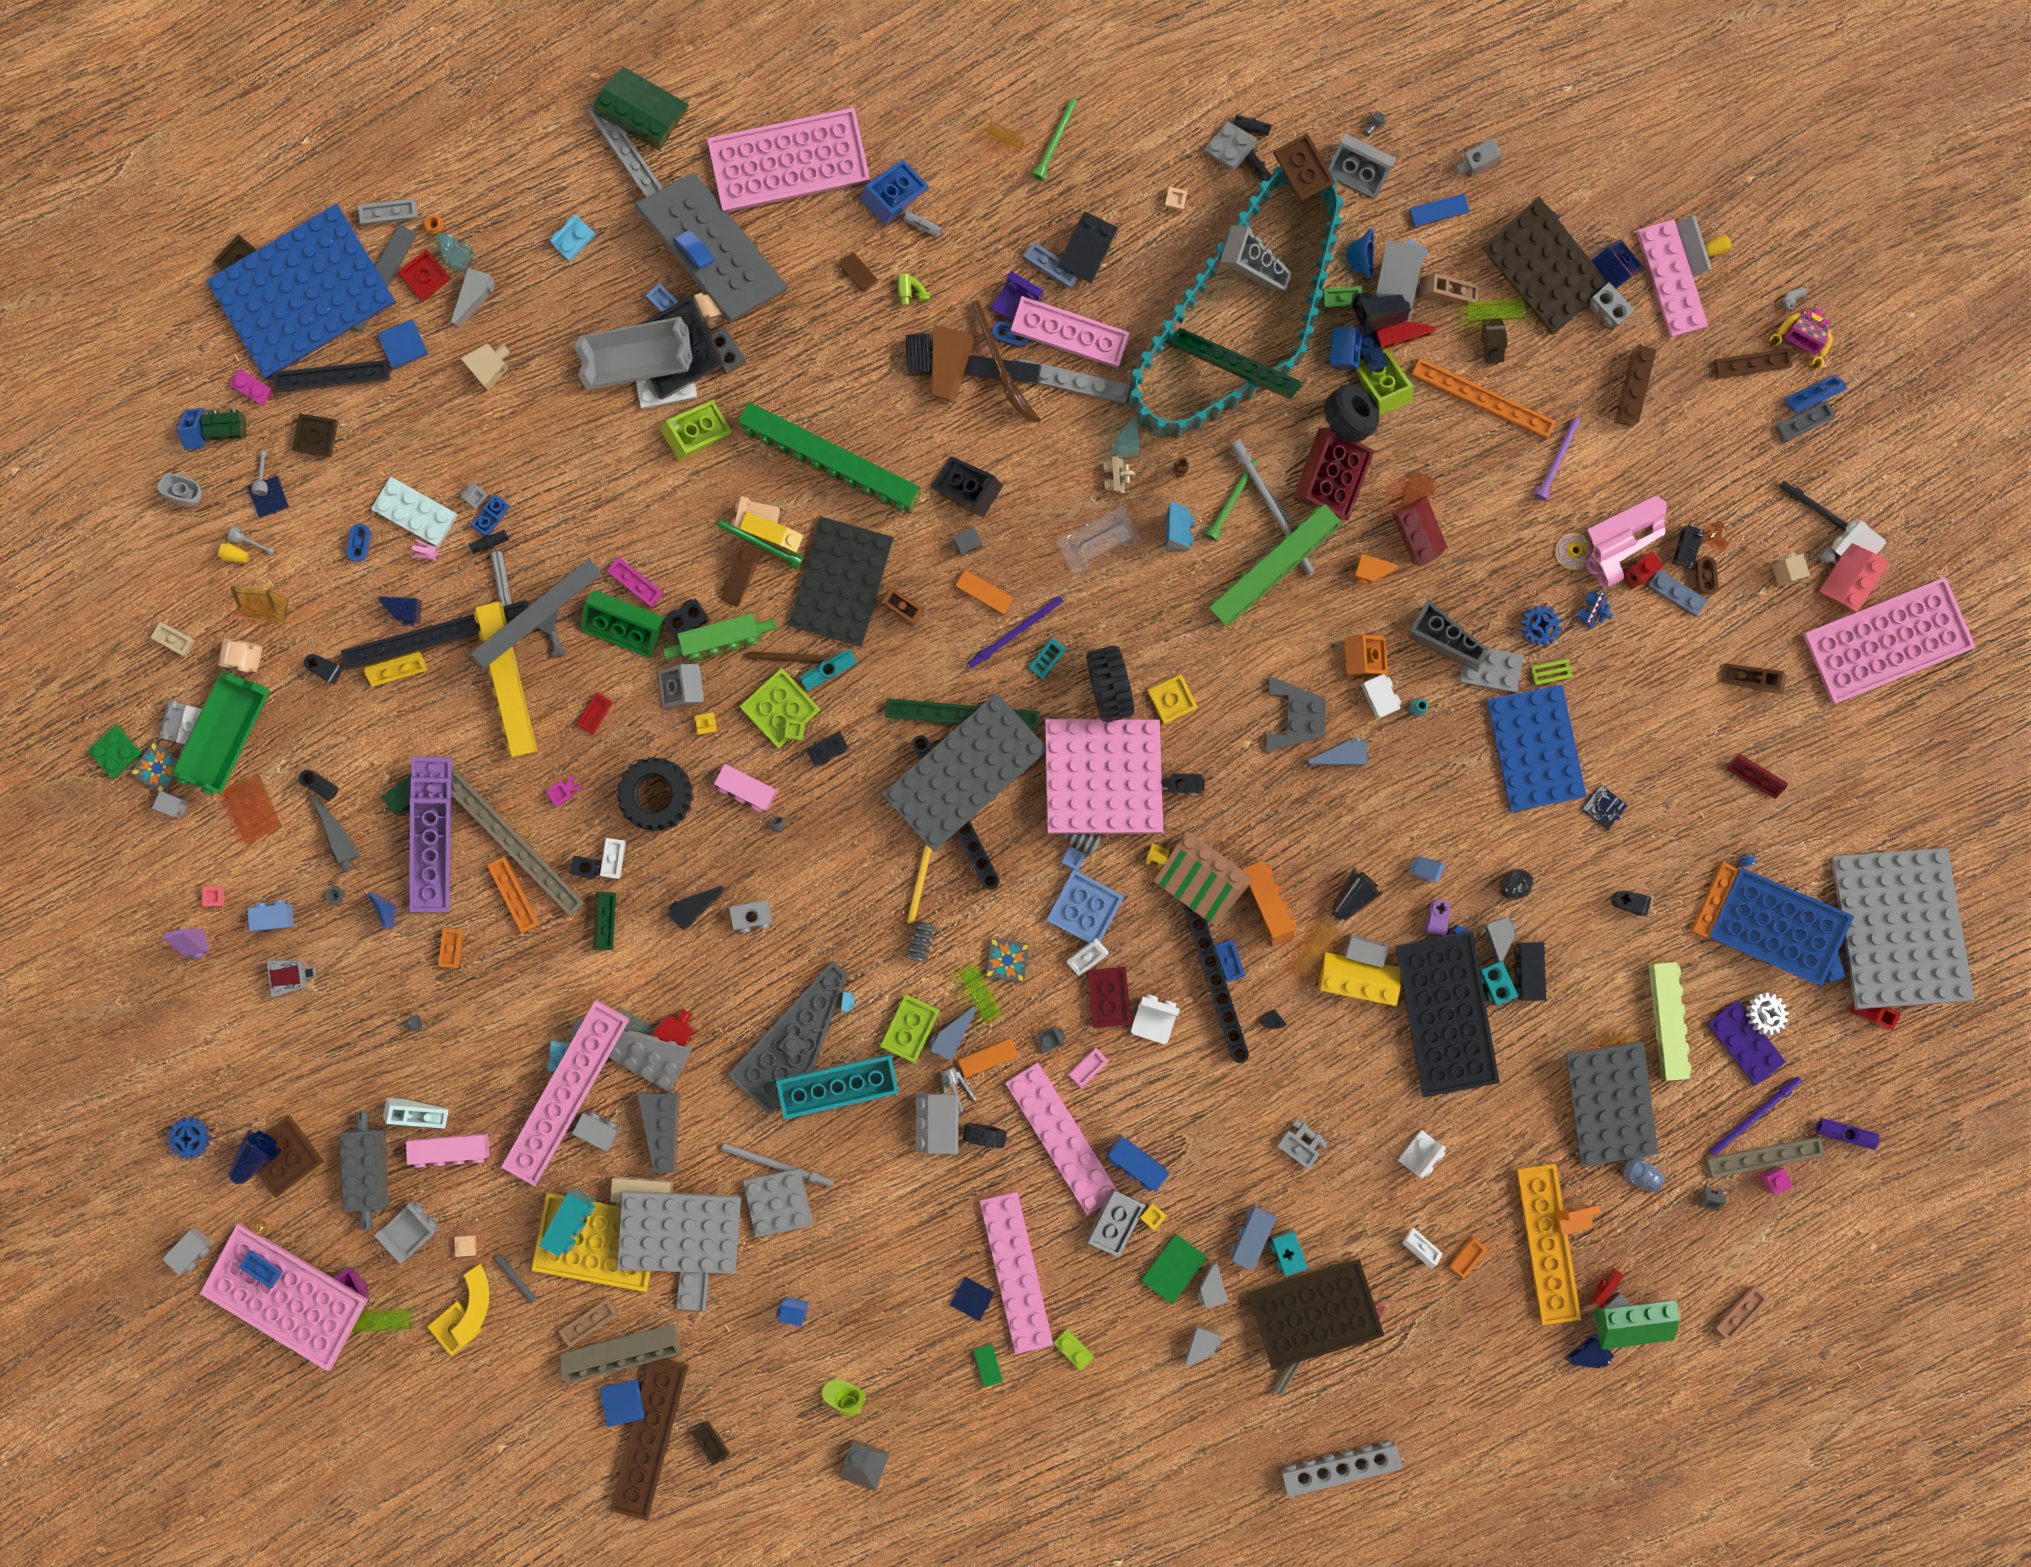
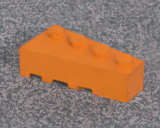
(1270, 904)

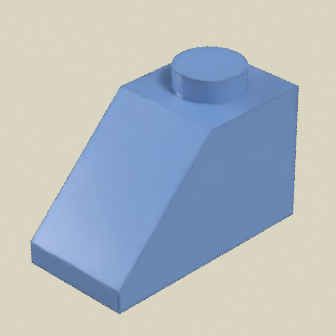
(1426, 869)

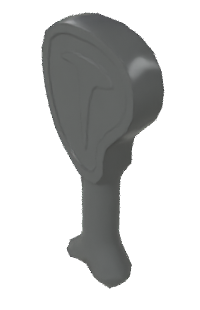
(548, 626)

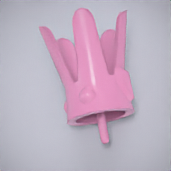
(430, 552)

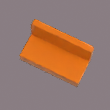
(1576, 1218)

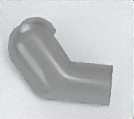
(1791, 296)

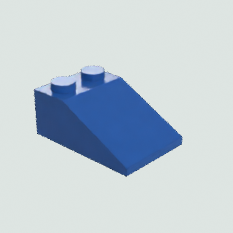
(893, 192)

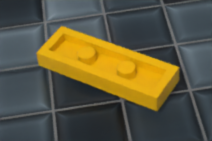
(395, 669)

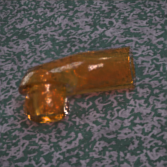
(1716, 534)

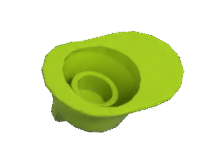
(844, 1397)

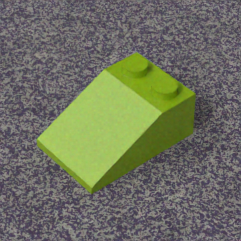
(1386, 386)
(695, 430)

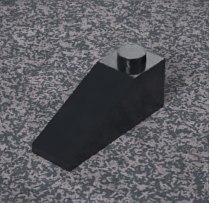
(690, 909)

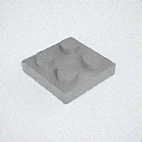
(1230, 145)

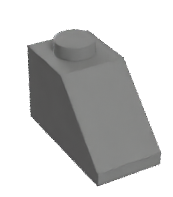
(1500, 936)
(1212, 1288)
(1202, 1345)

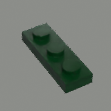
(604, 920)

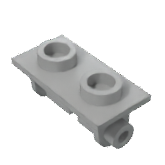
(172, 720)

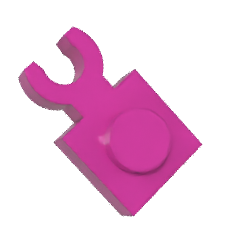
(562, 792)

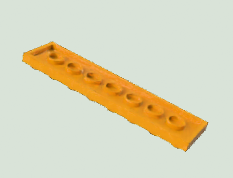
(1547, 1248)

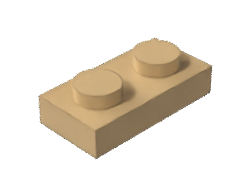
(172, 638)

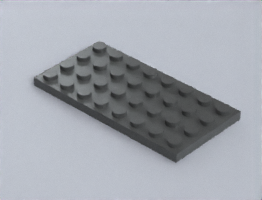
(965, 772)

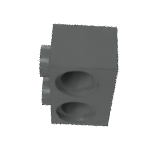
(729, 349)

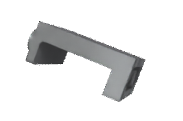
(407, 1232)

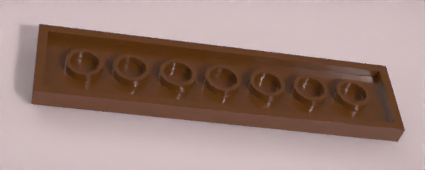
(649, 1439)

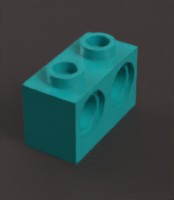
(1501, 980)

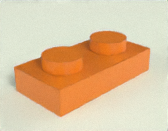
(450, 948)

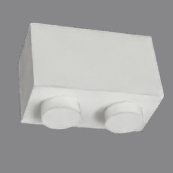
(1381, 696)

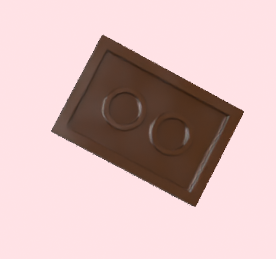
(1304, 167)

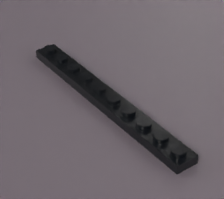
(421, 638)

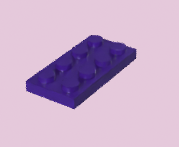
(1746, 1046)

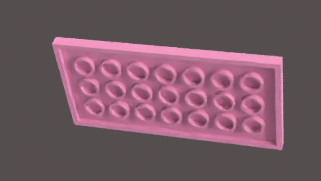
(788, 160)
(1889, 640)
(302, 1309)

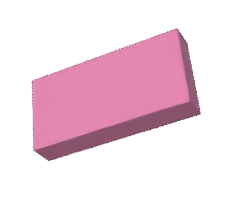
(1088, 1067)

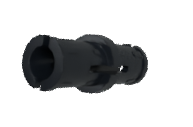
(1252, 124)
(1258, 167)
(488, 541)

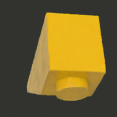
(771, 532)

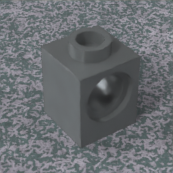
(967, 542)

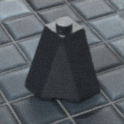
(1379, 310)

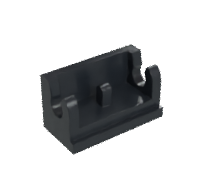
(1688, 547)

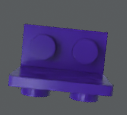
(1011, 294)

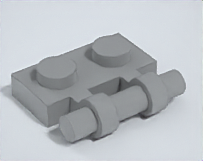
(1299, 1149)

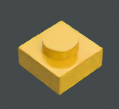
(1153, 1216)

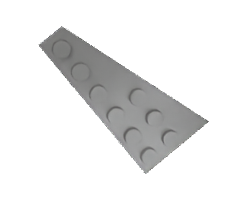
(648, 1056)

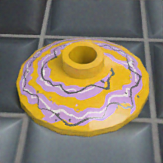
(1565, 554)

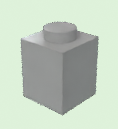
(170, 804)

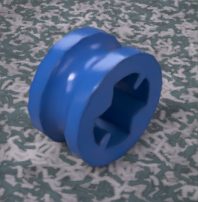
(1747, 860)

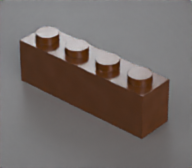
(1635, 385)

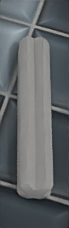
(501, 579)

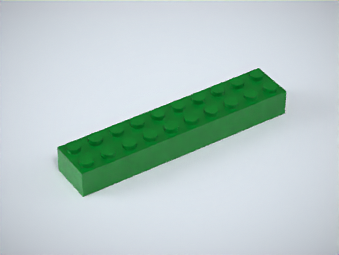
(829, 458)

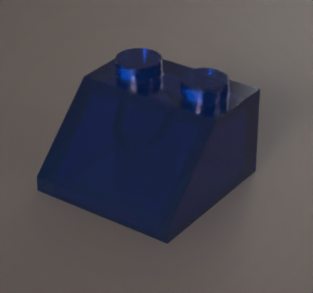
(1617, 264)

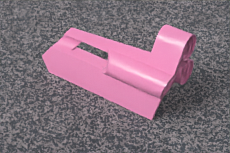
(1615, 540)

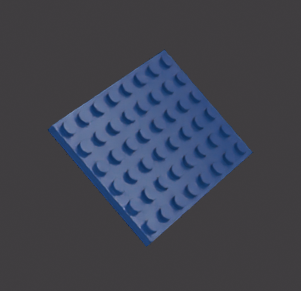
(301, 291)

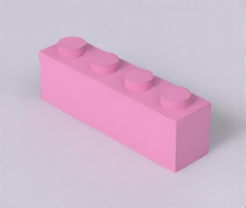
(447, 1149)

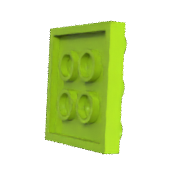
(777, 701)

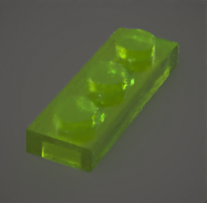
(1505, 309)
(980, 993)
(383, 1320)

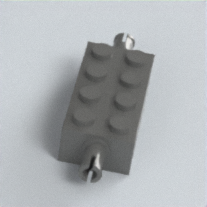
(364, 1170)

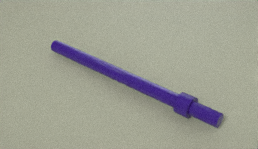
(985, 653)
(1783, 1092)

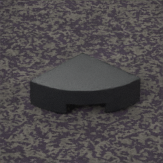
(1273, 1021)

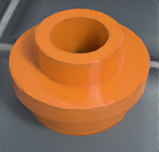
(433, 219)

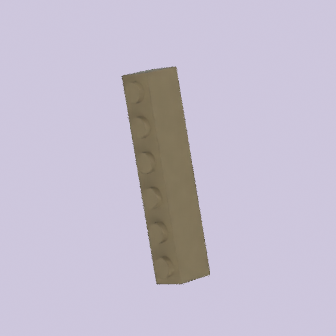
(620, 1353)

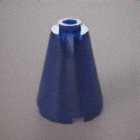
(253, 1155)

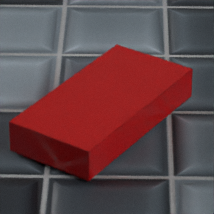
(594, 713)

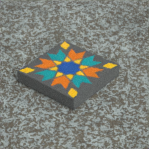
(155, 767)
(1007, 960)

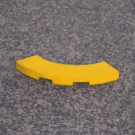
(477, 1306)

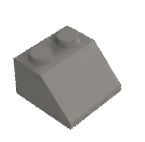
(681, 686)

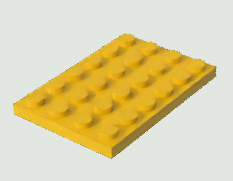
(595, 1251)

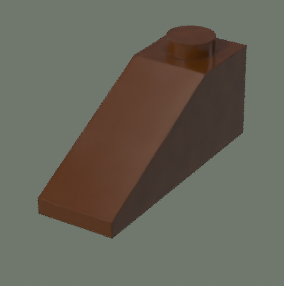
(741, 575)
(1754, 678)

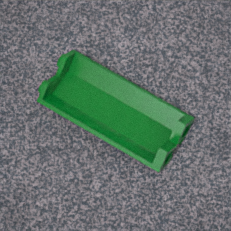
(219, 733)

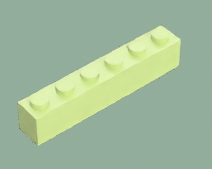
(1669, 1021)

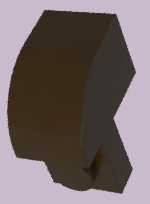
(1495, 340)

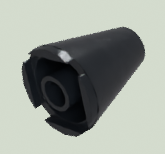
(1355, 895)

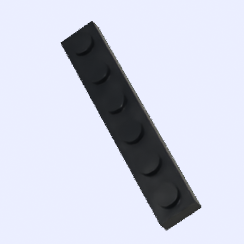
(331, 376)

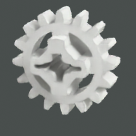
(1767, 1013)

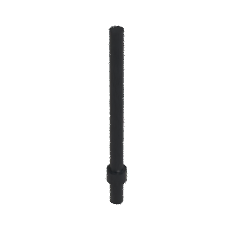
(1797, 494)

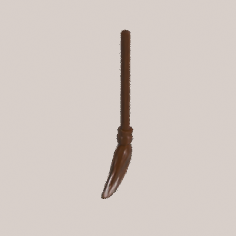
(1012, 393)

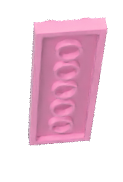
(1672, 278)
(1069, 332)

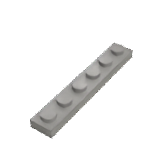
(627, 155)
(1082, 383)

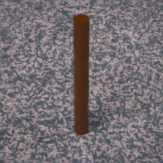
(786, 657)

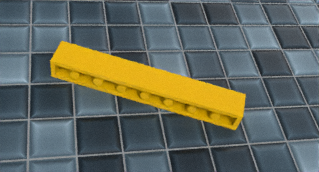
(507, 685)

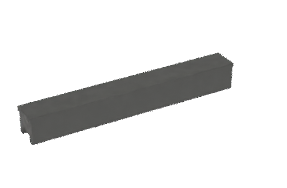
(535, 614)

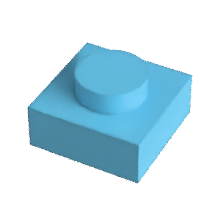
(848, 1001)

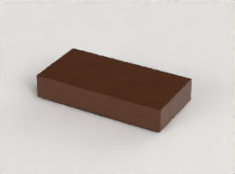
(858, 272)

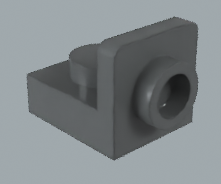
(1051, 1039)

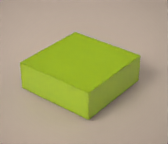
(794, 729)

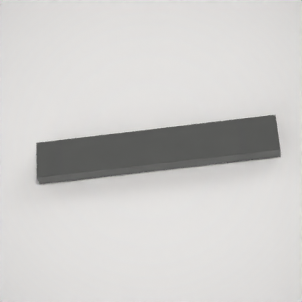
(392, 258)

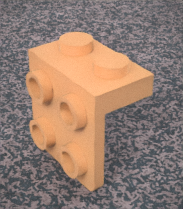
(766, 511)

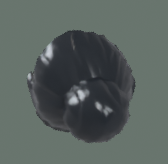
(1511, 884)

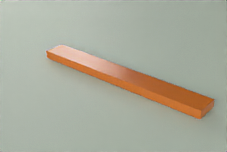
(1483, 398)

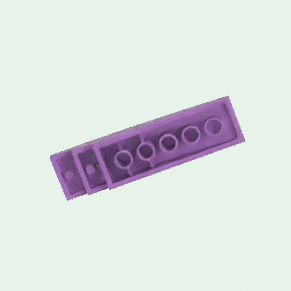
(430, 833)

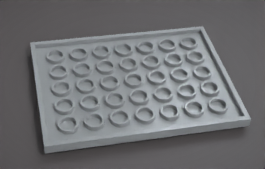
(1904, 929)

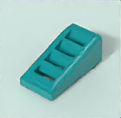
(1059, 646)

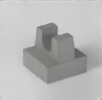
(474, 495)

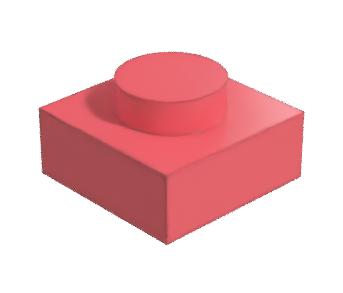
(212, 896)

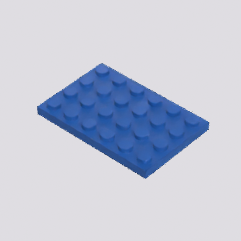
(1536, 748)
(1781, 927)

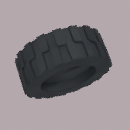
(984, 1135)

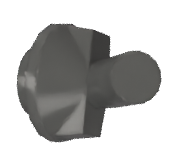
(1377, 119)

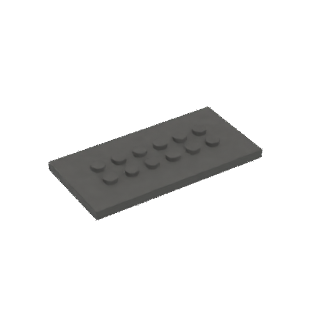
(740, 275)

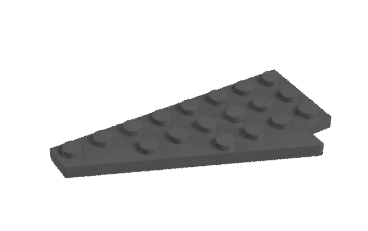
(809, 1021)

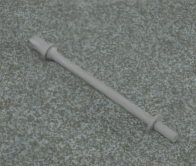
(1245, 460)

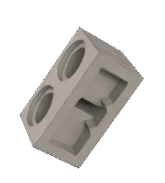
(1615, 302)

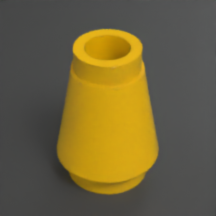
(1718, 245)
(232, 553)

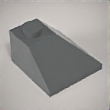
(864, 1465)

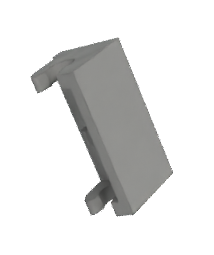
(1366, 950)

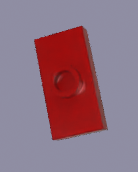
(1606, 1287)

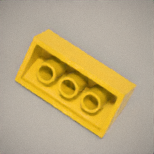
(1359, 979)

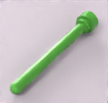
(1040, 172)
(1213, 531)

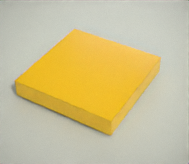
(1172, 699)
(442, 1327)

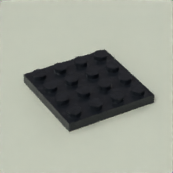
(703, 348)

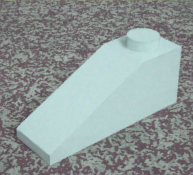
(414, 1113)

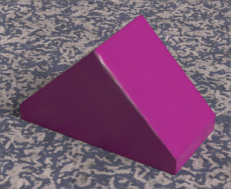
(354, 1282)

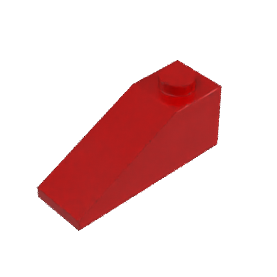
(1402, 333)

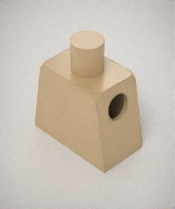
(487, 364)

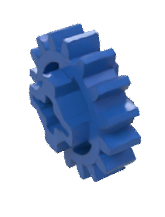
(1542, 633)
(189, 1145)

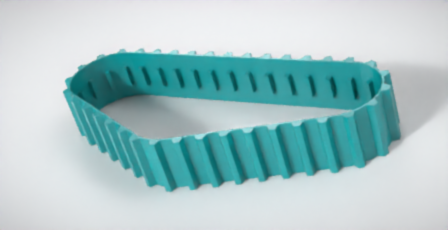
(1231, 401)

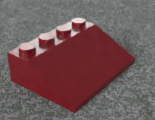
(1333, 473)

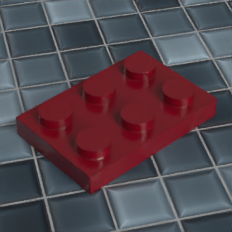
(1109, 997)

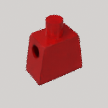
(1642, 569)
(675, 1029)

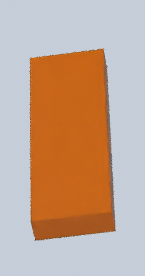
(984, 592)
(988, 1058)

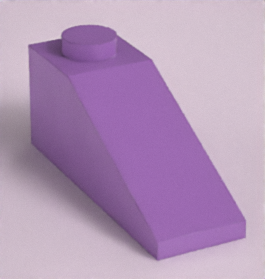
(188, 942)

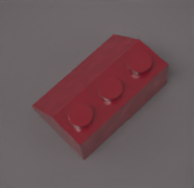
(1420, 531)

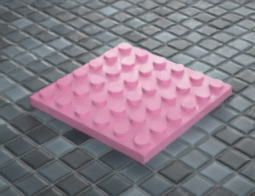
(1103, 776)

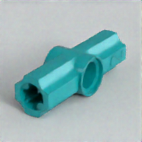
(817, 676)

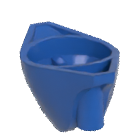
(1361, 254)

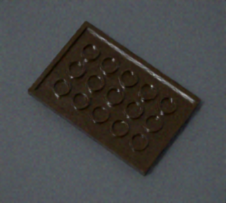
(1545, 265)
(1315, 1314)

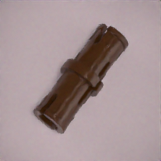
(1181, 467)

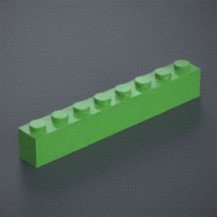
(1276, 565)

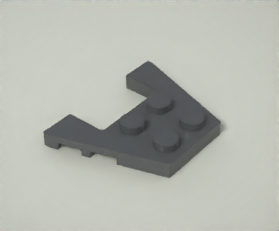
(1304, 715)

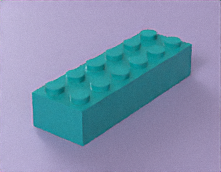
(837, 1086)

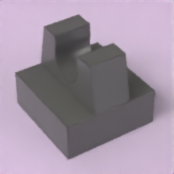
(1711, 1200)

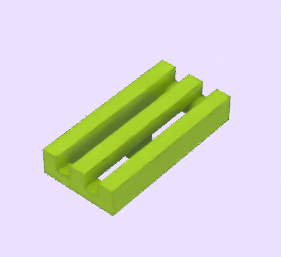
(1567, 668)

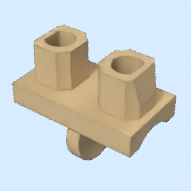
(1121, 475)

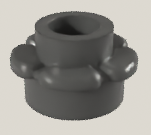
(330, 895)

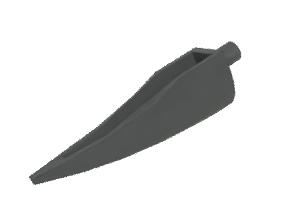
(339, 842)

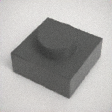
(792, 1044)

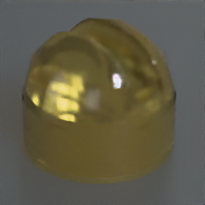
(259, 1227)

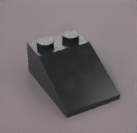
(1088, 247)
(968, 486)

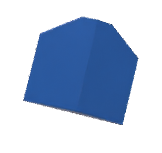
(384, 909)

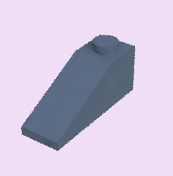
(1347, 754)
(950, 1037)

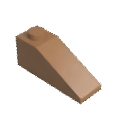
(1447, 289)

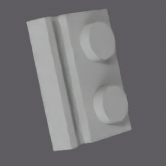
(693, 1291)

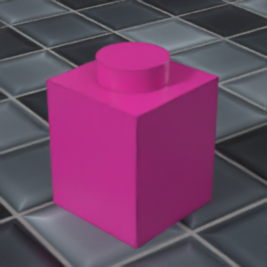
(1776, 1180)

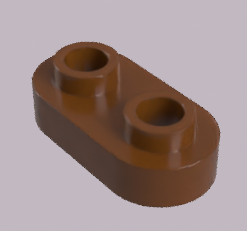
(1709, 576)

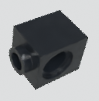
(577, 863)

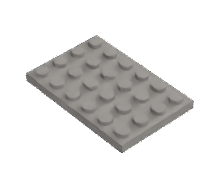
(679, 1232)

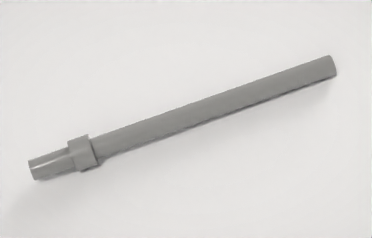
(813, 1177)

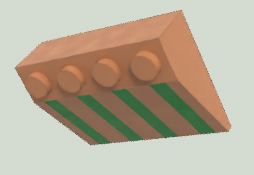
(1202, 879)

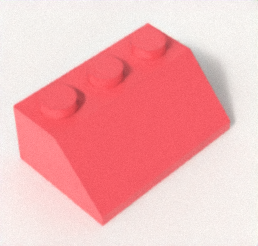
(1853, 577)

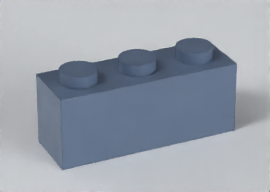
(1252, 1237)

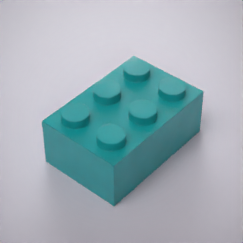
(568, 1222)

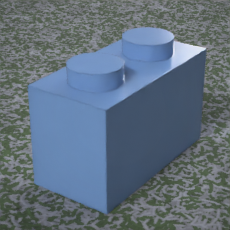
(270, 917)

